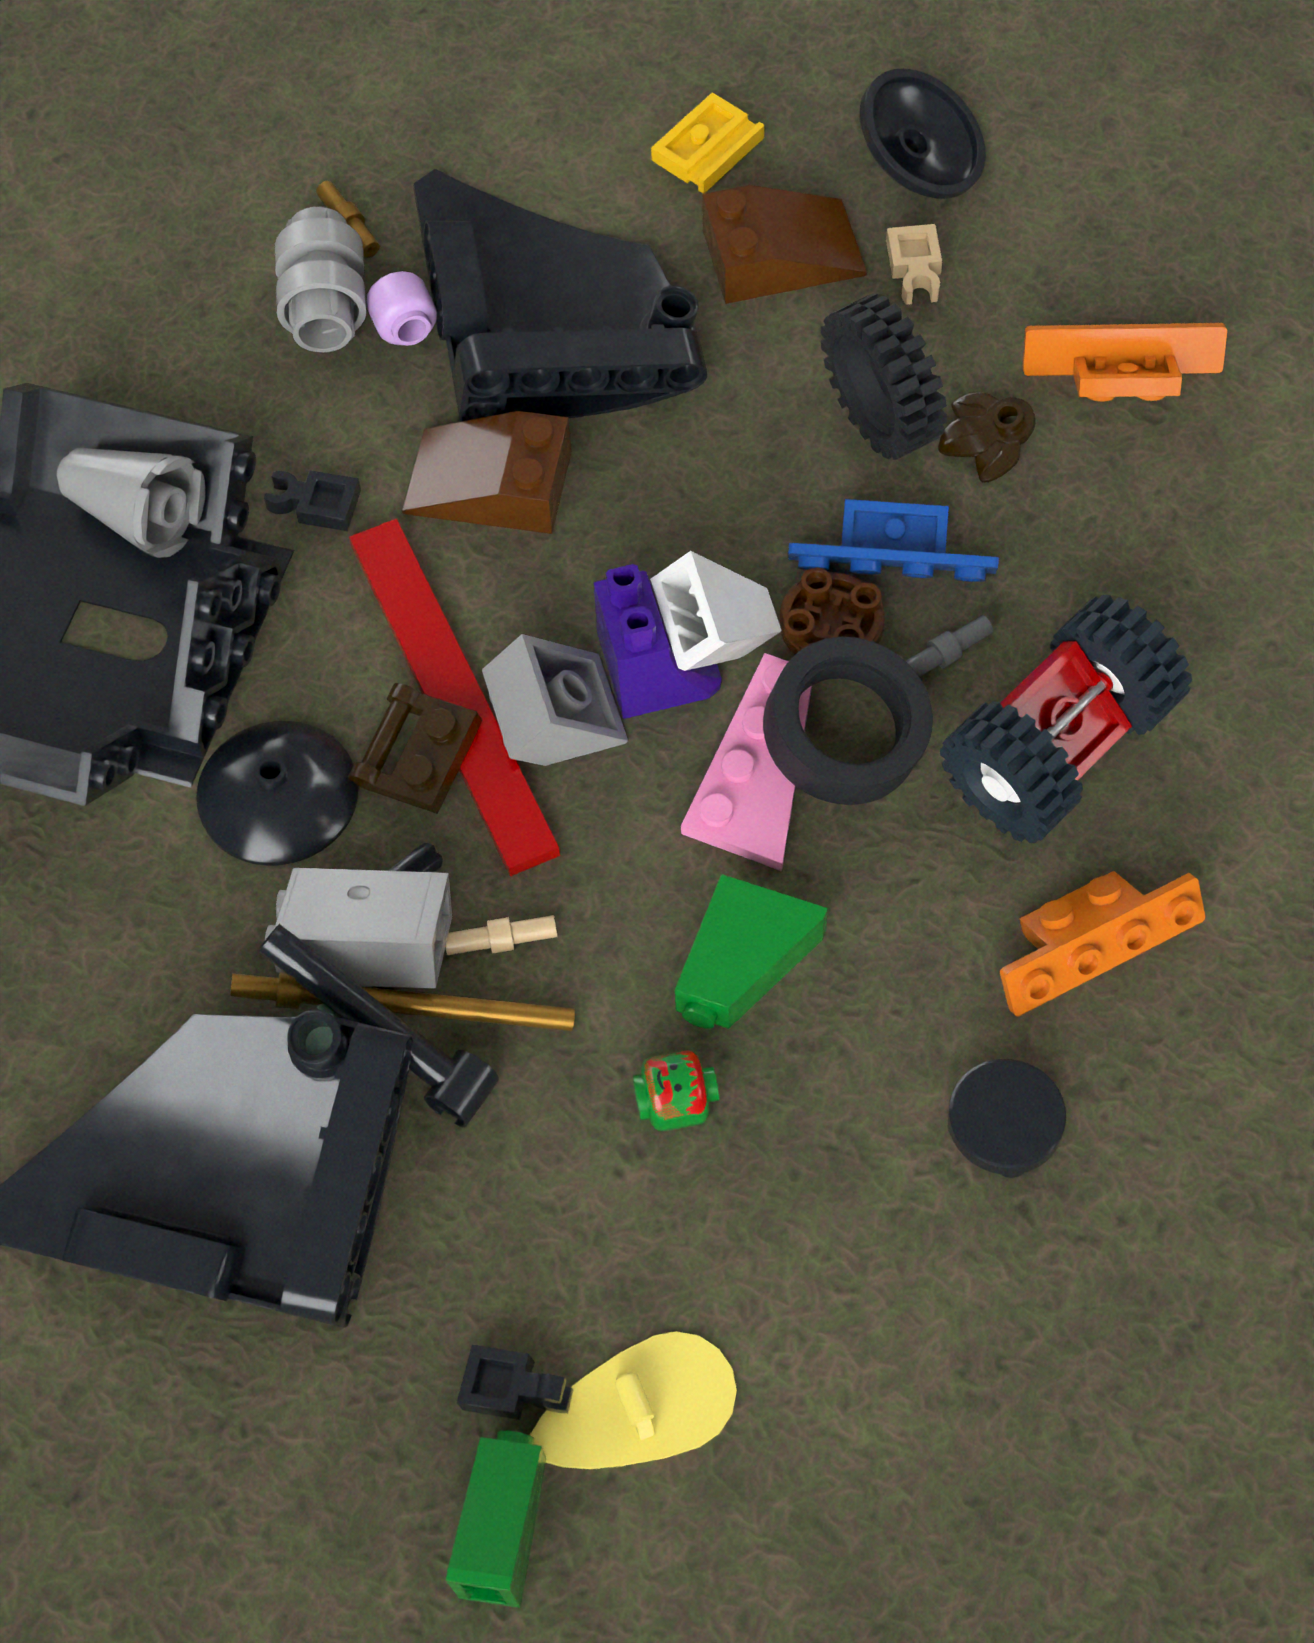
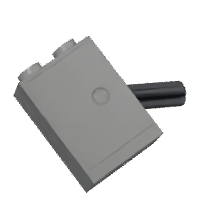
(373, 922)

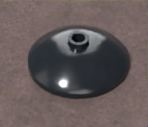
(922, 134)
(282, 816)

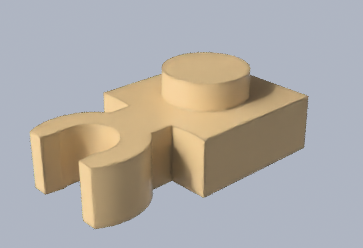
(915, 258)

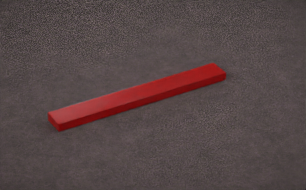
(445, 674)

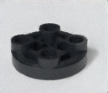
(1006, 1117)

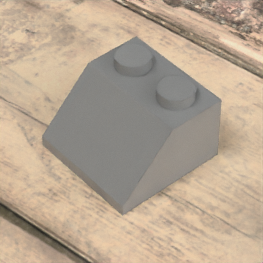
(552, 701)

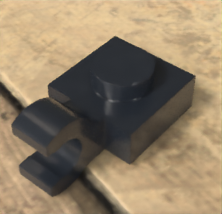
(502, 1381)

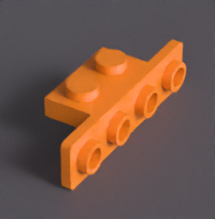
(1125, 357)
(1094, 933)

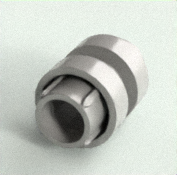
(320, 279)

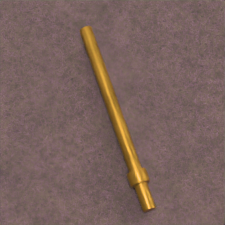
(290, 994)

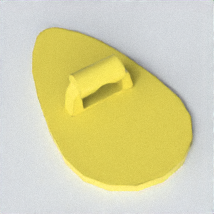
(642, 1405)

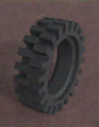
(883, 376)

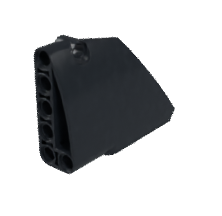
(549, 310)
(228, 1165)

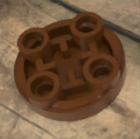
(830, 608)

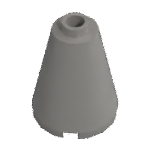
(136, 494)

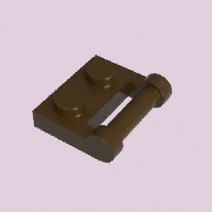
(430, 755)

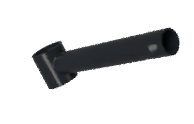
(456, 1083)

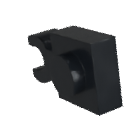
(320, 501)

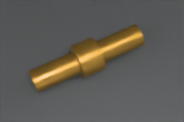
(334, 200)

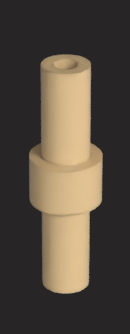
(501, 935)

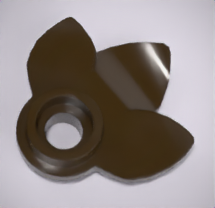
(982, 434)

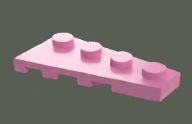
(744, 795)

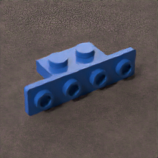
(894, 536)

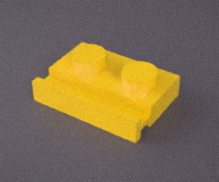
(707, 142)

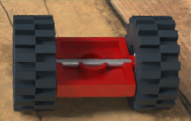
(1028, 751)

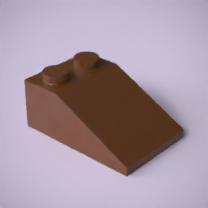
(777, 241)
(493, 471)

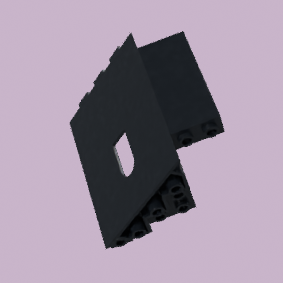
(89, 718)

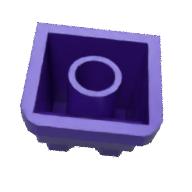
(640, 649)

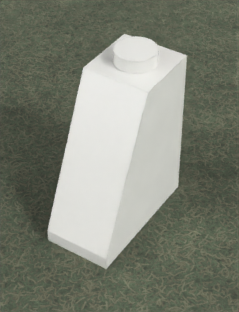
(712, 612)

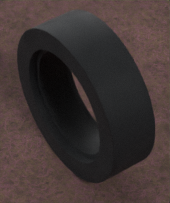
(878, 670)

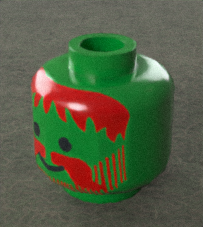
(675, 1090)

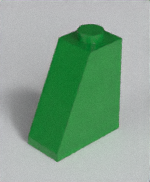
(744, 950)
(498, 1520)

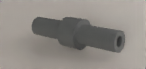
(948, 646)

